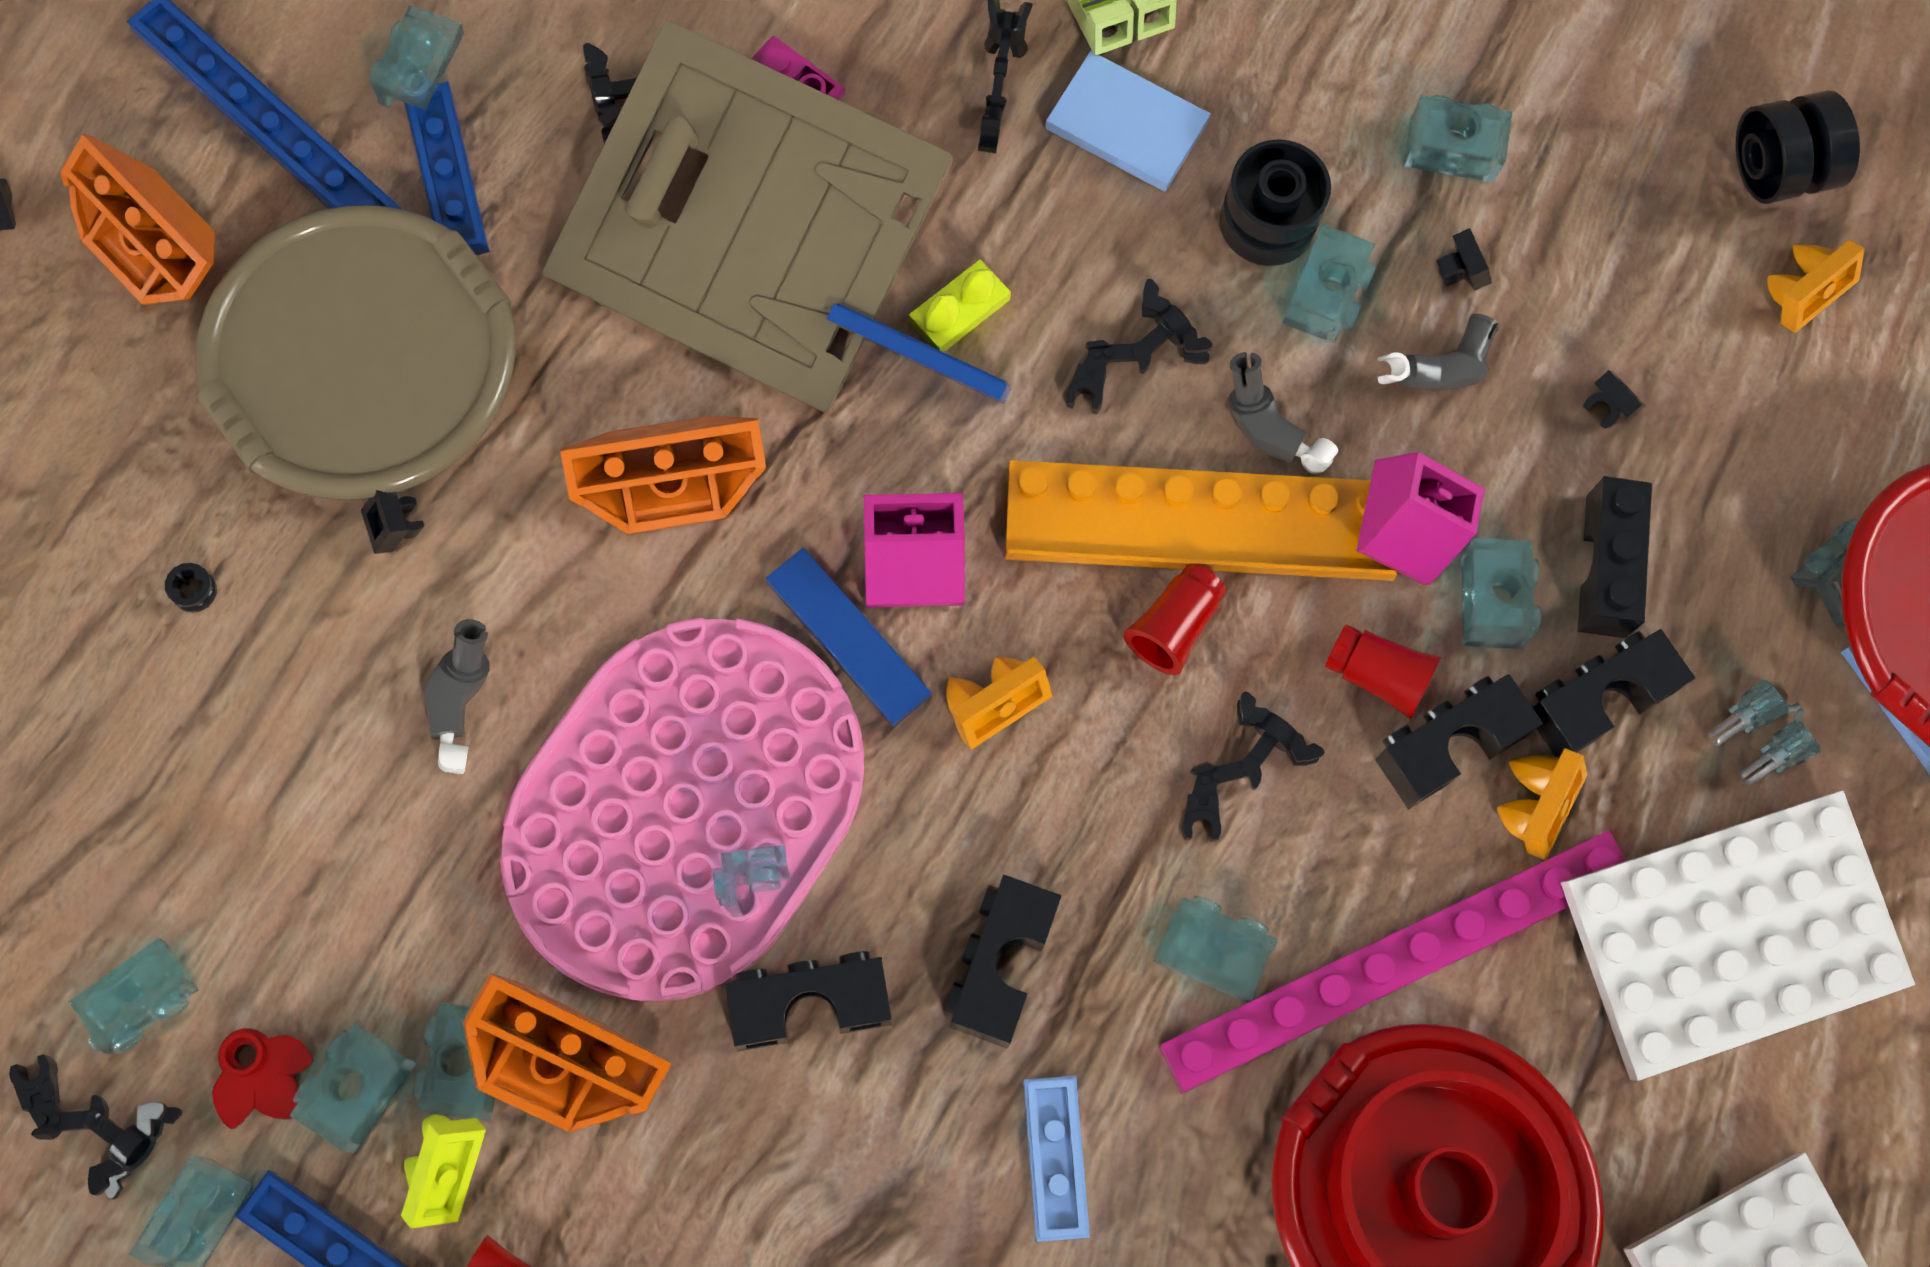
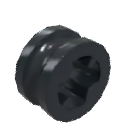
(180, 575)

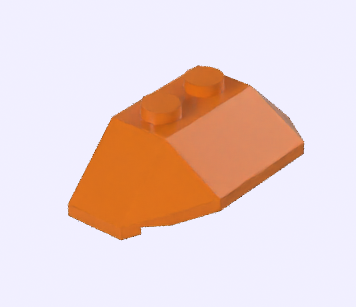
(137, 223)
(665, 471)
(556, 1058)

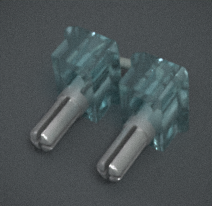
(1791, 743)

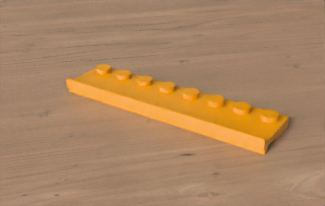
(1188, 519)

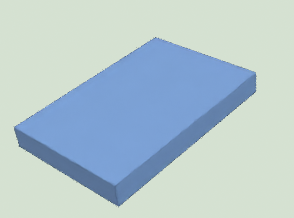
(1127, 121)

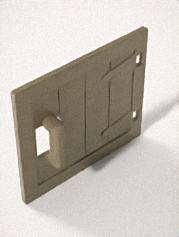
(774, 229)

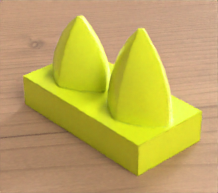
(959, 306)
(442, 1170)

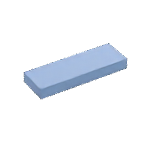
(1056, 1159)

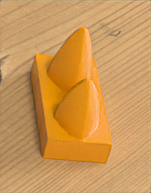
(1826, 279)
(984, 712)
(1558, 785)

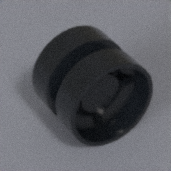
(1797, 146)
(1274, 202)

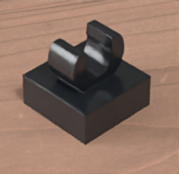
(1465, 262)
(1617, 396)
(386, 520)

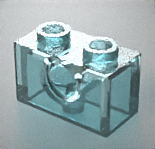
(1437, 150)
(1338, 259)
(1484, 616)
(381, 1074)
(434, 1085)

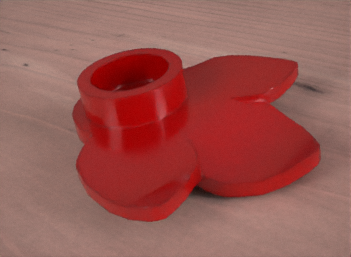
(265, 1082)

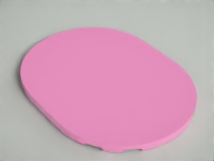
(657, 768)

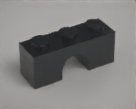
(1616, 586)
(1643, 672)
(1492, 716)
(1016, 916)
(762, 1002)

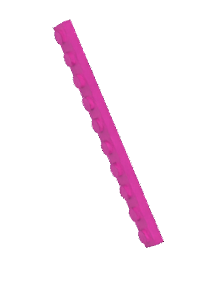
(1382, 966)

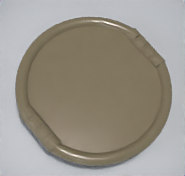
(355, 352)

